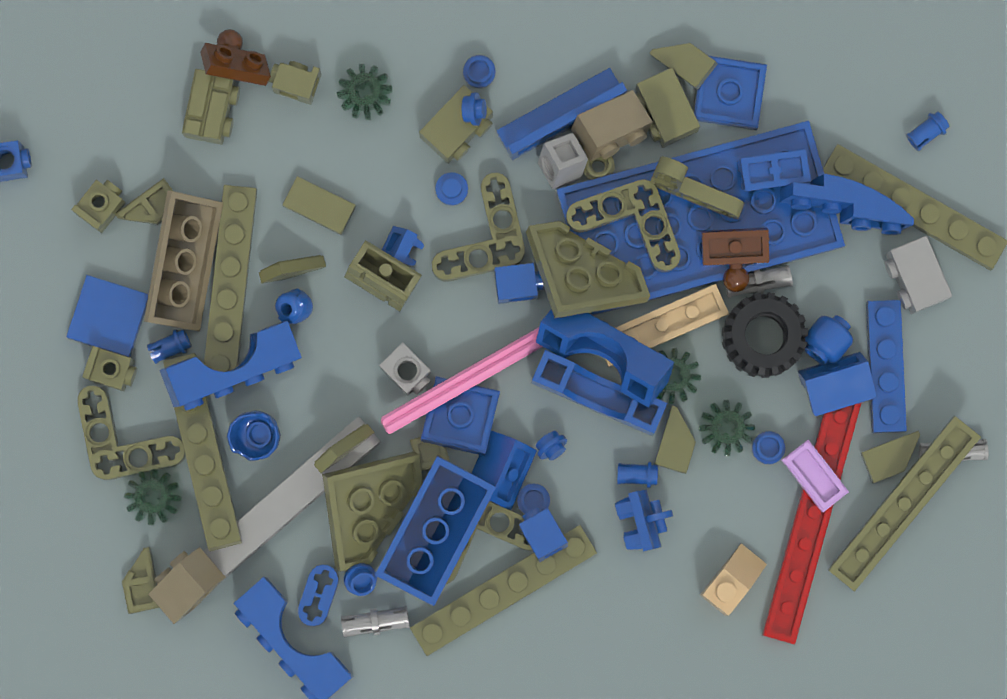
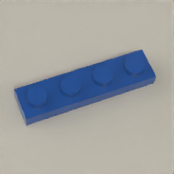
(886, 365)

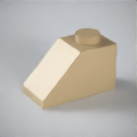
(733, 580)

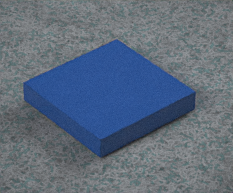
(732, 94)
(108, 316)
(462, 421)

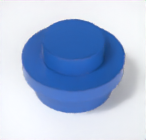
(479, 71)
(473, 109)
(451, 188)
(551, 446)
(768, 447)
(533, 496)
(360, 579)

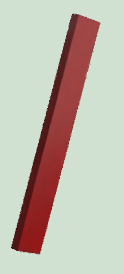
(808, 532)

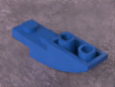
(855, 202)

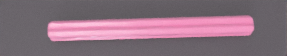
(460, 382)

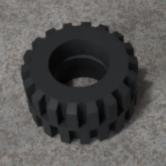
(780, 311)

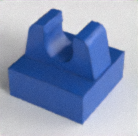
(400, 243)

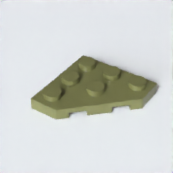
(582, 273)
(368, 504)

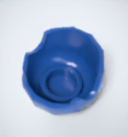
(254, 435)

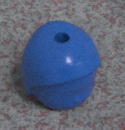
(294, 306)

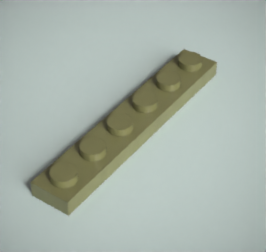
(928, 213)
(230, 278)
(207, 473)
(904, 503)
(500, 593)

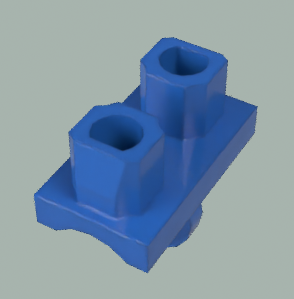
(648, 519)

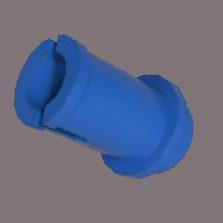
(928, 130)
(169, 346)
(637, 474)

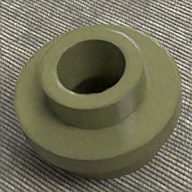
(608, 164)

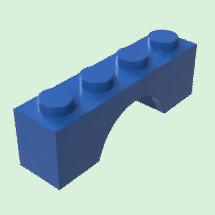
(268, 350)
(641, 369)
(596, 393)
(264, 609)

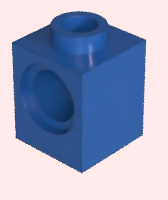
(22, 161)
(517, 283)
(542, 533)

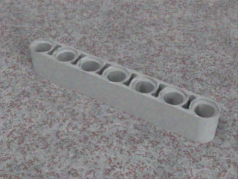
(286, 503)

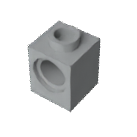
(562, 160)
(400, 356)

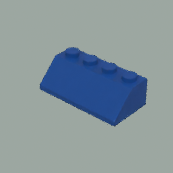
(435, 530)

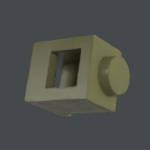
(295, 81)
(99, 217)
(96, 364)

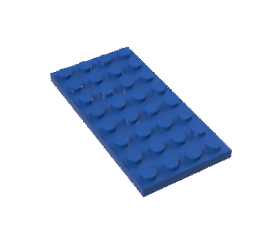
(792, 232)

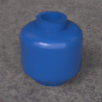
(828, 339)

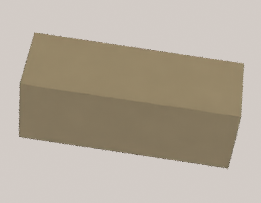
(183, 261)

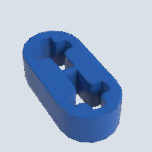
(326, 597)

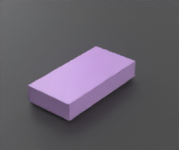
(815, 476)

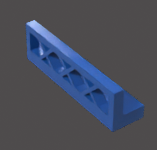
(558, 114)

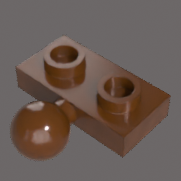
(231, 62)
(735, 248)

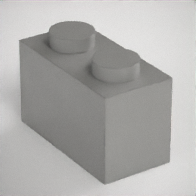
(917, 275)

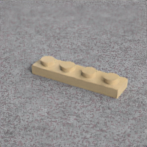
(676, 318)

